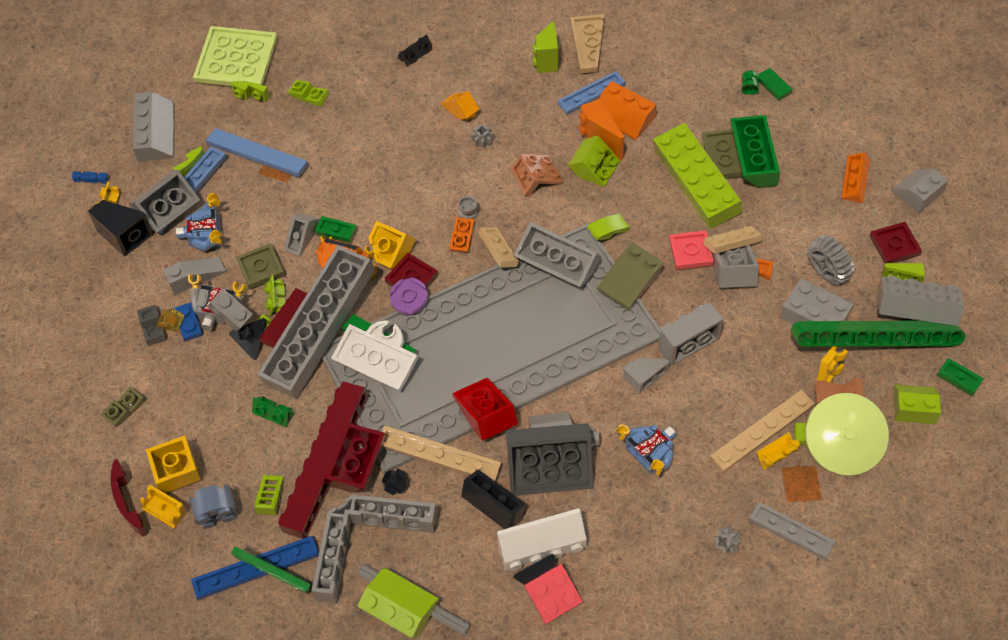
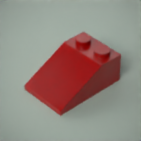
(486, 408)

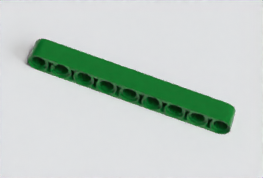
(876, 333)

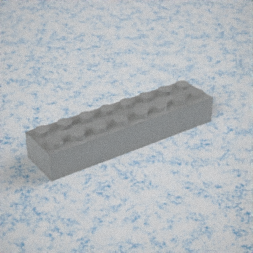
(316, 321)

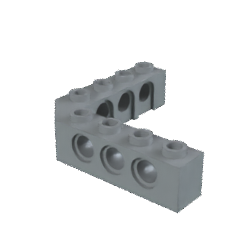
(367, 512)

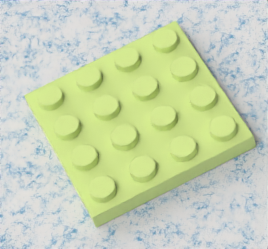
(235, 56)

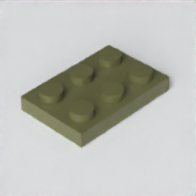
(723, 152)

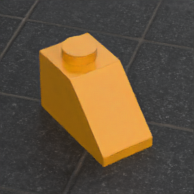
(461, 105)

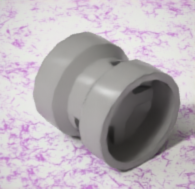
(467, 207)

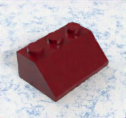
(354, 458)

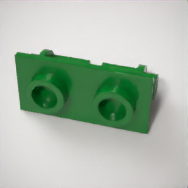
(266, 409)

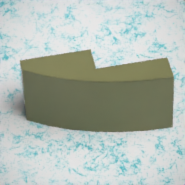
(120, 410)

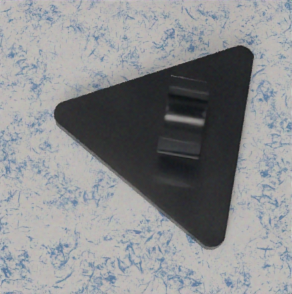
(249, 336)
(535, 569)

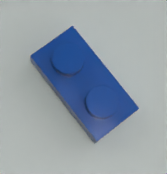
(189, 326)

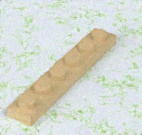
(762, 431)
(438, 453)

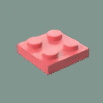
(689, 250)
(553, 593)

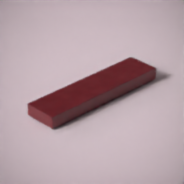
(282, 318)

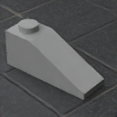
(178, 273)

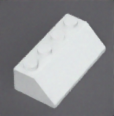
(542, 537)

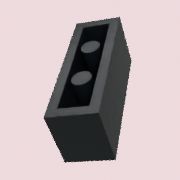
(492, 500)

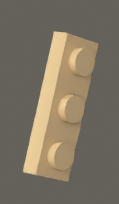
(732, 239)
(498, 247)

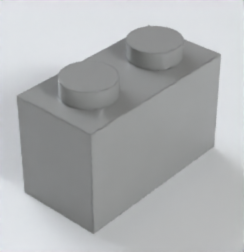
(229, 310)

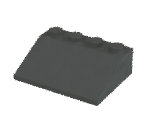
(549, 459)

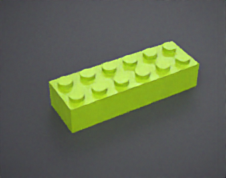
(697, 175)

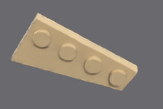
(587, 40)

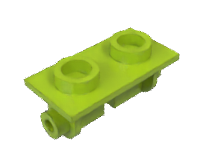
(274, 289)

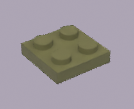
(259, 266)

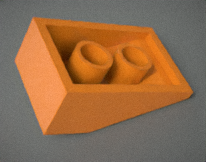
(597, 121)

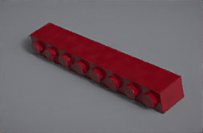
(312, 485)

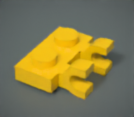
(828, 365)

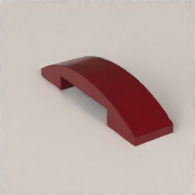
(118, 480)

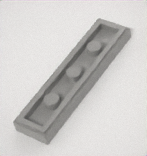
(792, 531)

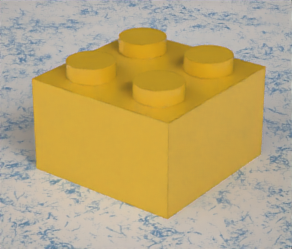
(173, 464)

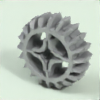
(830, 260)

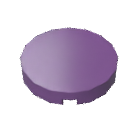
(408, 296)

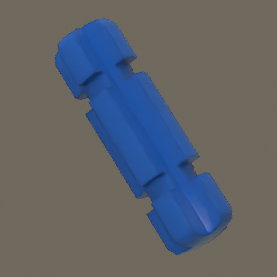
(92, 177)

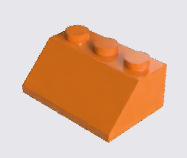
(628, 110)

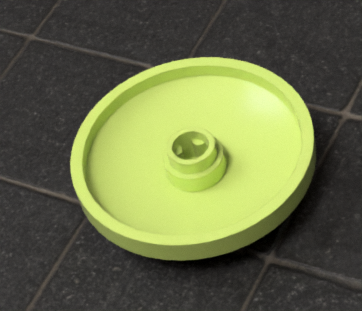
(846, 434)

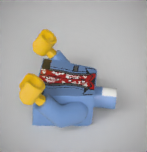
(203, 226)
(649, 446)

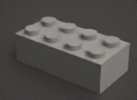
(920, 300)

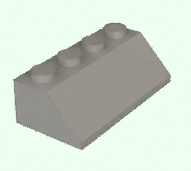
(153, 127)
(557, 255)

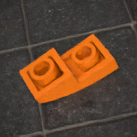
(462, 234)

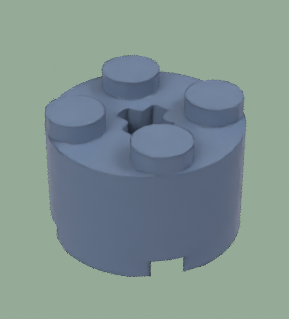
(212, 506)

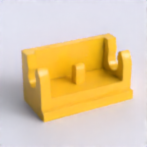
(163, 507)

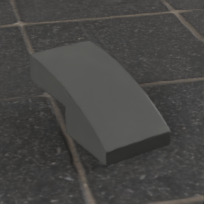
(148, 319)

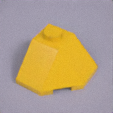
(389, 244)

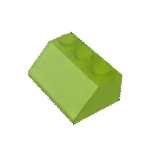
(398, 603)

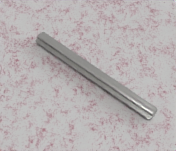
(438, 613)

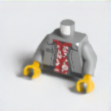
(204, 294)

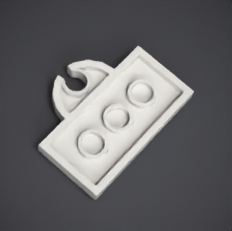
(376, 354)

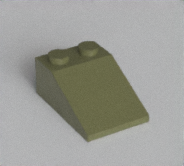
(630, 275)

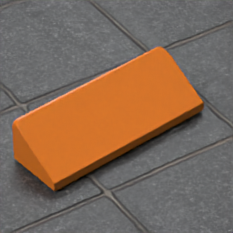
(855, 177)

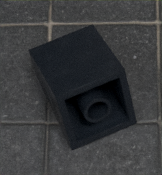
(120, 225)

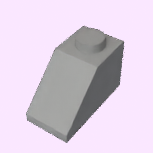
(300, 233)
(644, 372)

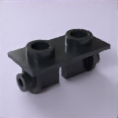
(415, 50)

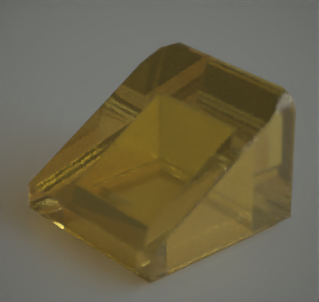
(170, 319)

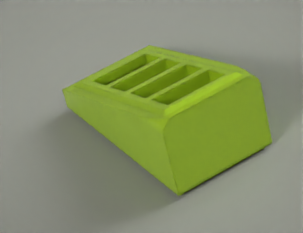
(904, 271)
(269, 509)

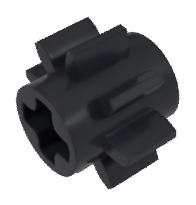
(394, 481)

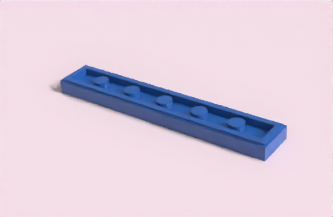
(242, 572)

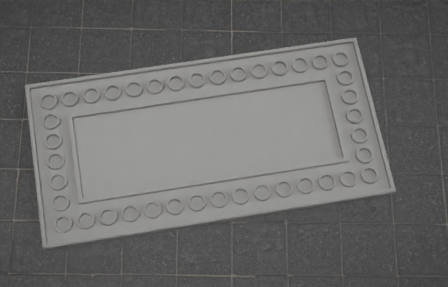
(505, 325)

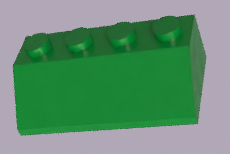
(755, 150)

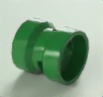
(750, 82)

